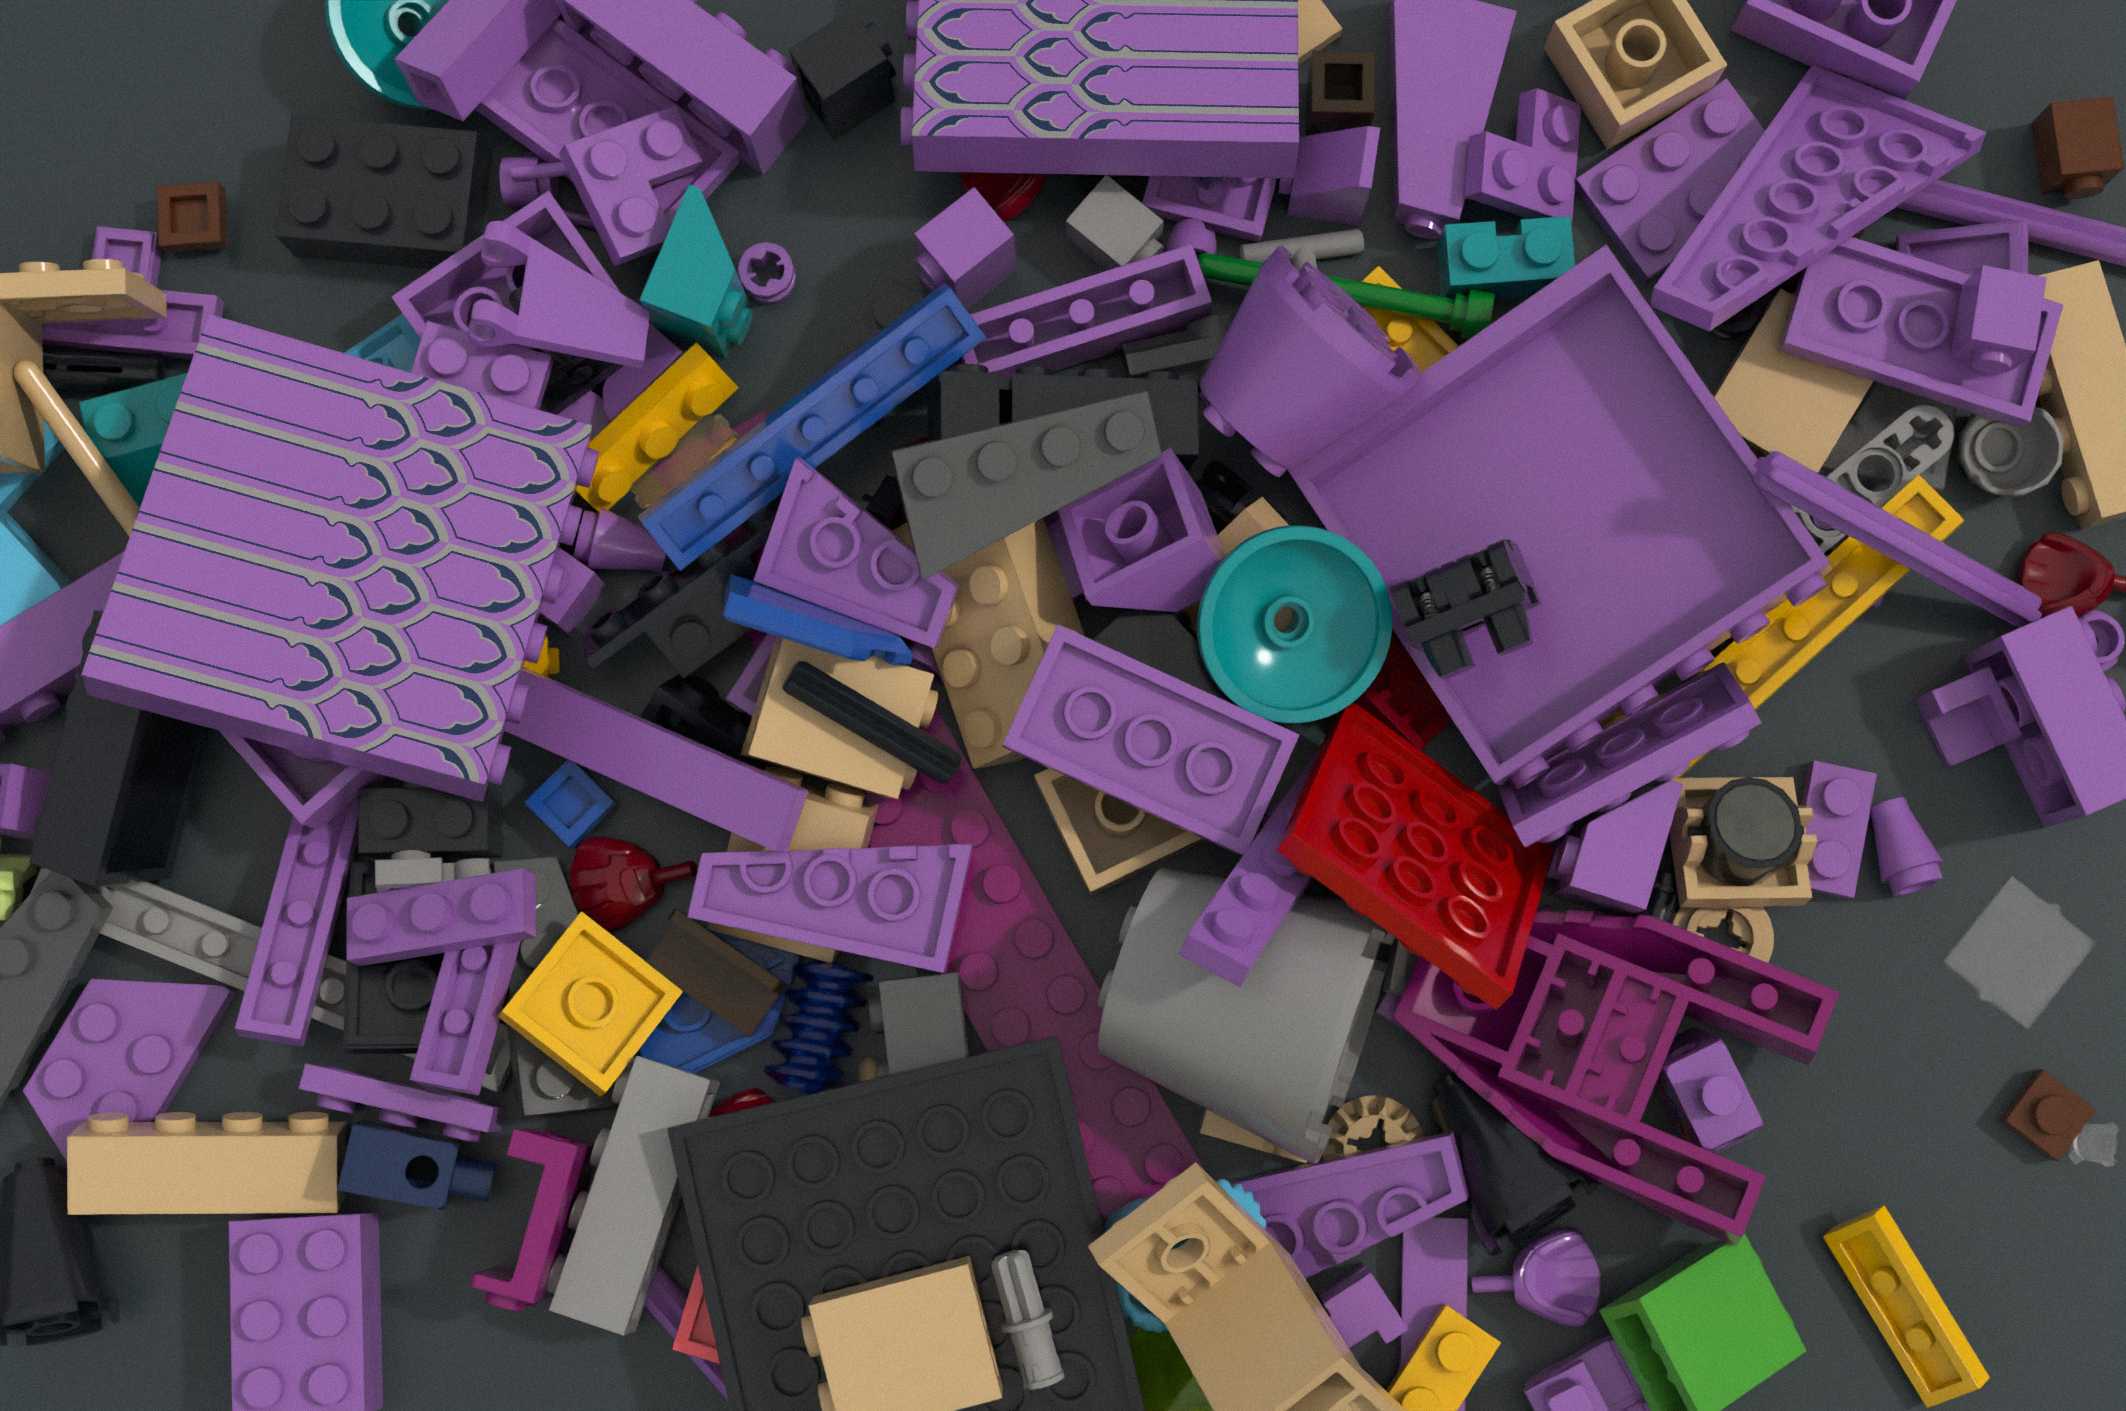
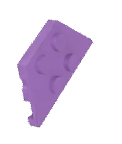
(123, 1051)

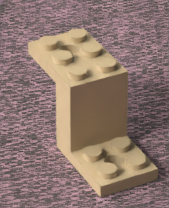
(48, 295)
(1234, 1303)

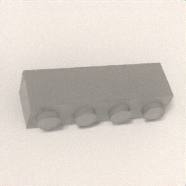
(631, 1199)

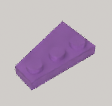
(851, 562)

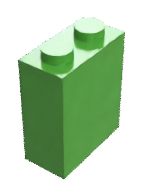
(1703, 1329)

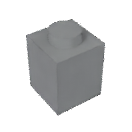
(1114, 227)

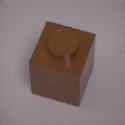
(2077, 147)

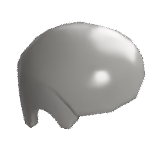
(2010, 458)

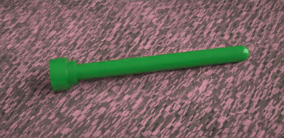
(1464, 313)

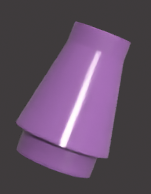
(616, 543)
(1903, 849)

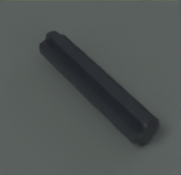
(872, 722)

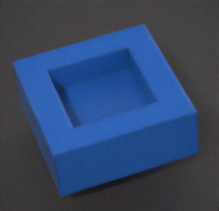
(571, 803)

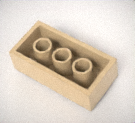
(998, 634)

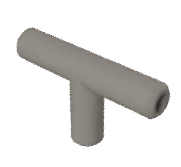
(1307, 247)

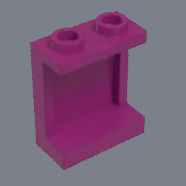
(547, 1233)

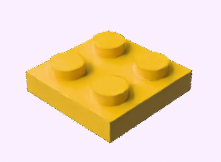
(590, 1004)

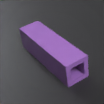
(470, 50)

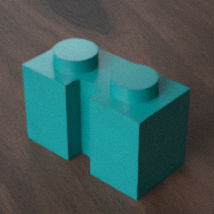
(1504, 265)

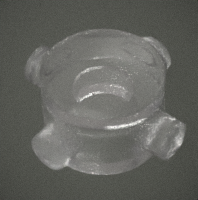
(2095, 1144)

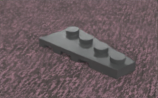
(1003, 477)
(39, 954)
(540, 1082)

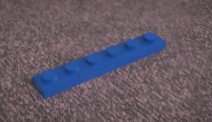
(812, 426)

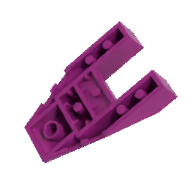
(1590, 1035)

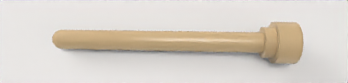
(77, 443)

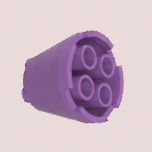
(1300, 366)

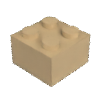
(1633, 62)
(1106, 835)

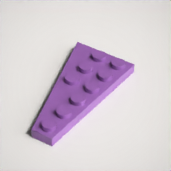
(1810, 183)

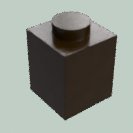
(1340, 91)

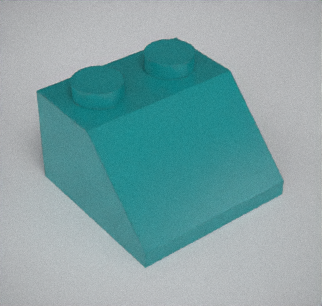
(695, 285)
(131, 429)

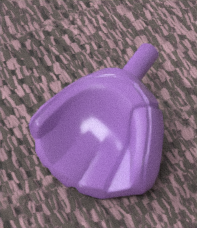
(1552, 1278)

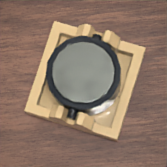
(1741, 843)

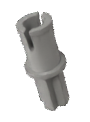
(1026, 1320)

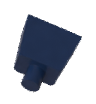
(381, 1162)

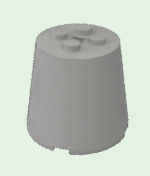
(1255, 1051)

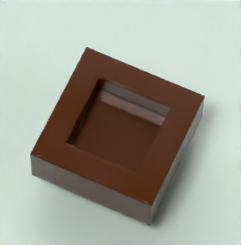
(192, 217)
(2047, 1115)

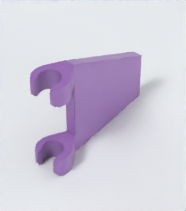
(558, 306)

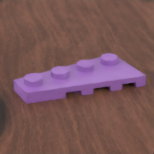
(856, 900)
(1357, 1199)

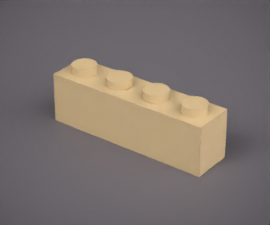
(2088, 394)
(205, 1165)

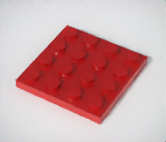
(1418, 854)

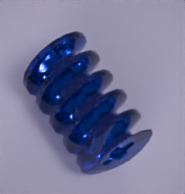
(817, 1026)

